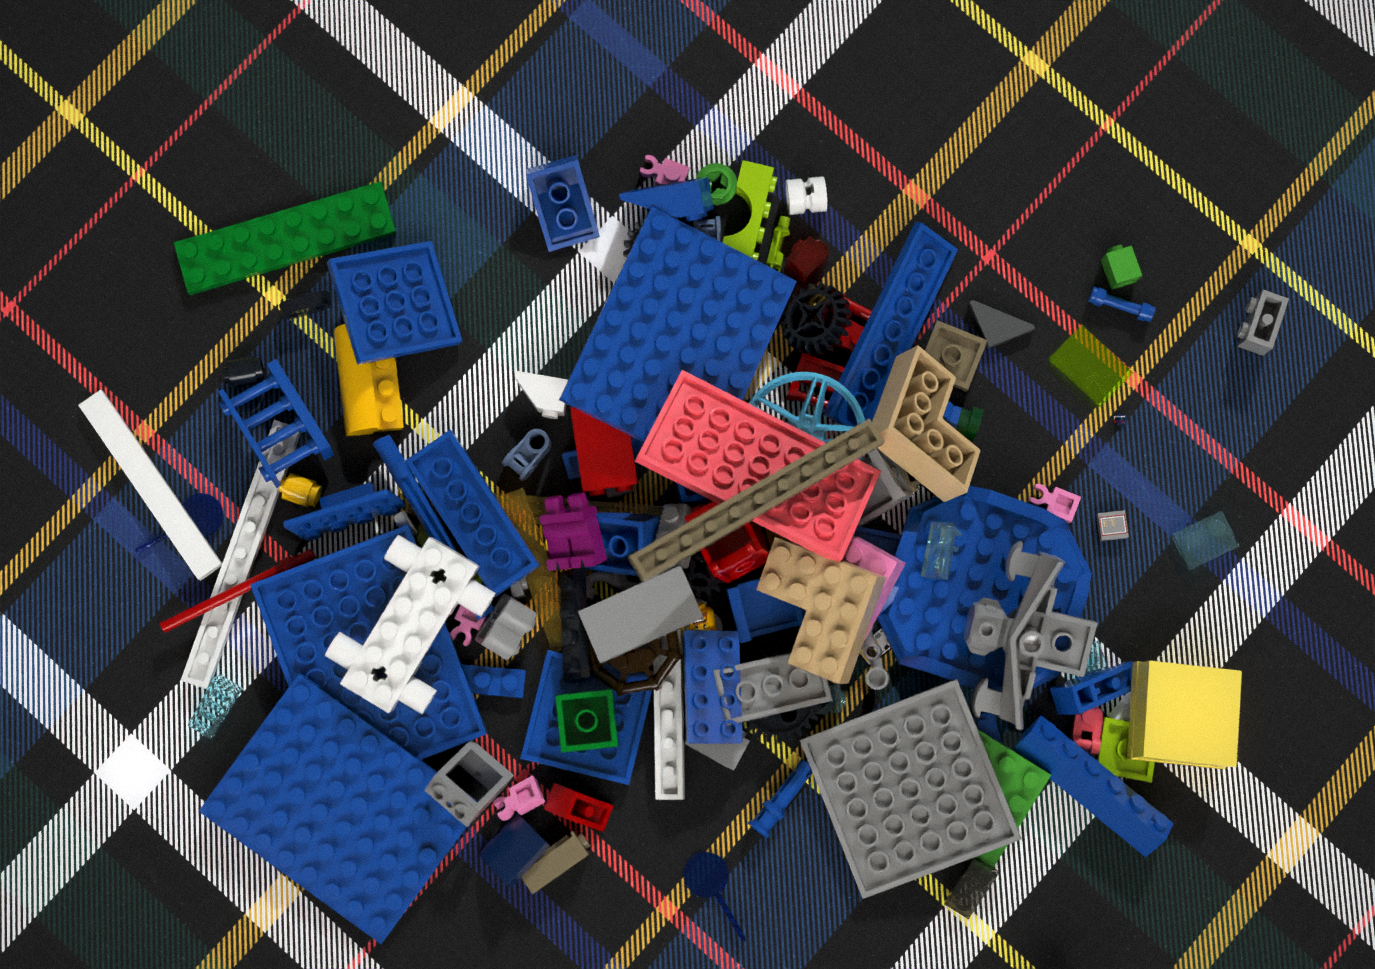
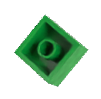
(587, 721)

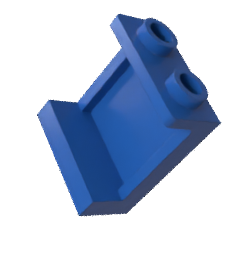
(760, 613)

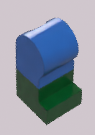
(963, 420)

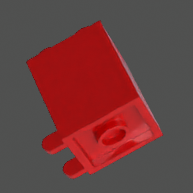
(736, 552)

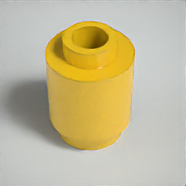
(300, 490)

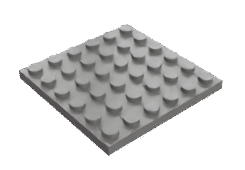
(910, 789)

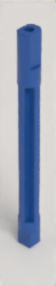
(404, 478)

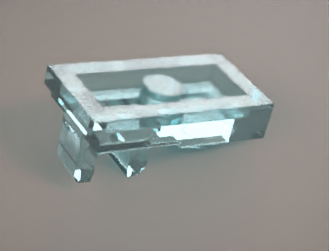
(939, 550)

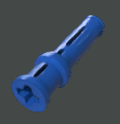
(773, 809)

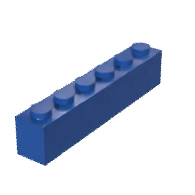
(1094, 786)

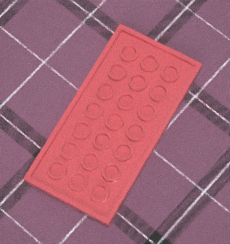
(727, 445)

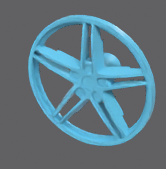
(806, 422)

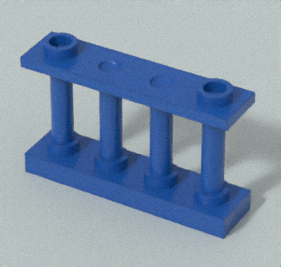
(289, 401)

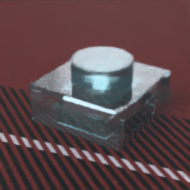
(1096, 659)

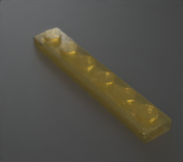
(540, 581)

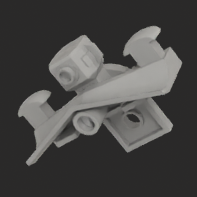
(1025, 636)

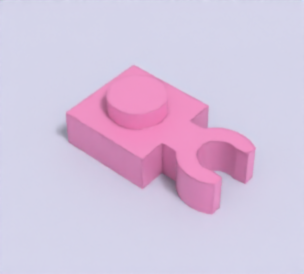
(667, 172)
(1058, 502)
(468, 621)
(523, 798)

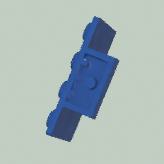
(344, 509)
(704, 713)

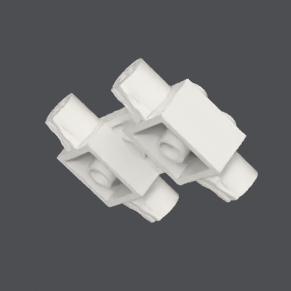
(409, 624)

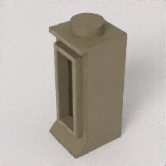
(556, 861)

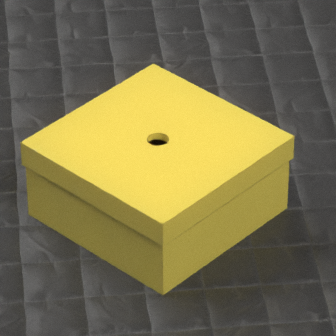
(1184, 714)

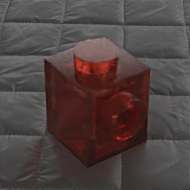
(807, 257)

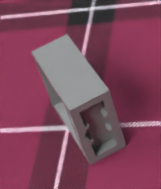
(483, 769)

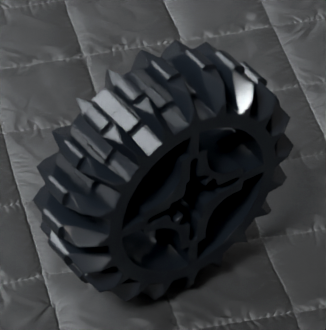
(798, 331)

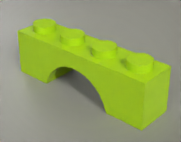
(753, 186)

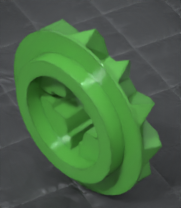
(728, 181)

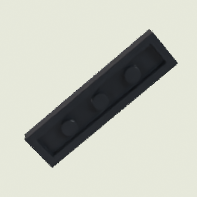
(574, 635)

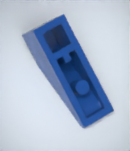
(1092, 690)

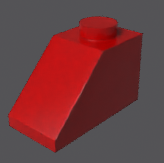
(578, 807)

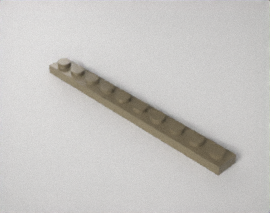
(755, 500)

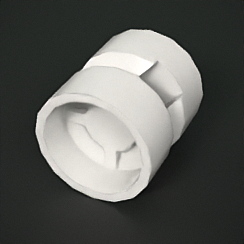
(806, 195)

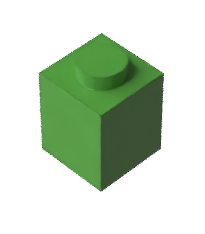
(1121, 266)

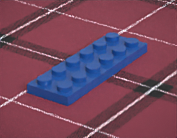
(472, 513)

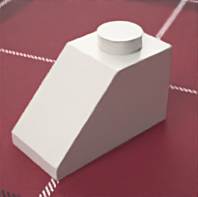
(543, 393)

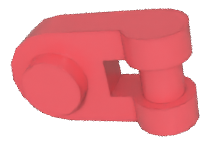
(1091, 722)

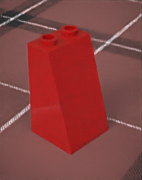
(602, 455)

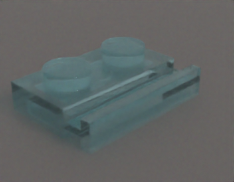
(1205, 540)

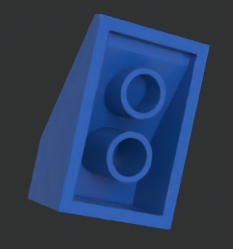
(677, 199)
(562, 203)
(623, 536)

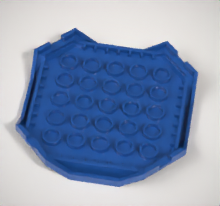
(928, 616)

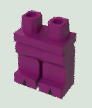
(572, 533)

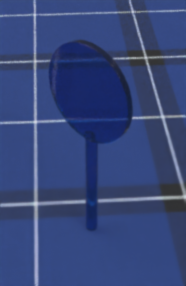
(204, 512)
(706, 877)

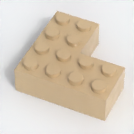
(914, 428)
(837, 606)

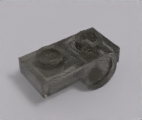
(971, 887)

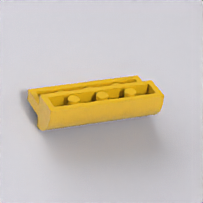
(367, 390)

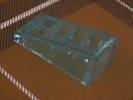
(229, 687)

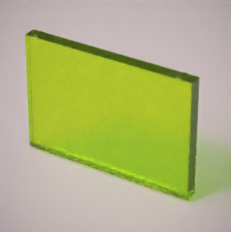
(1090, 365)

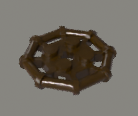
(635, 662)

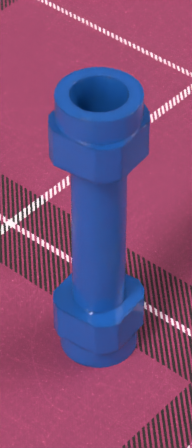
(1144, 311)

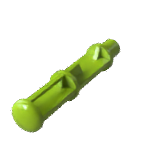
(775, 256)

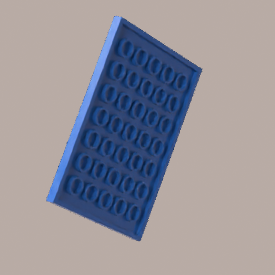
(671, 310)
(348, 596)
(336, 808)

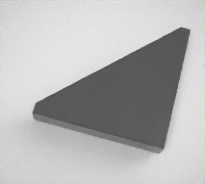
(996, 325)

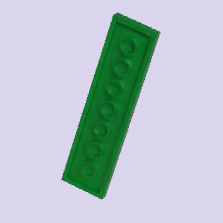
(285, 238)

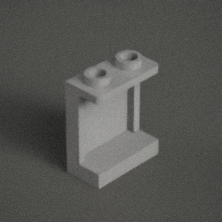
(889, 489)

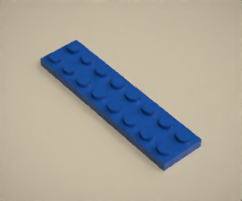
(893, 322)

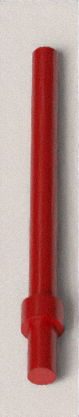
(236, 591)

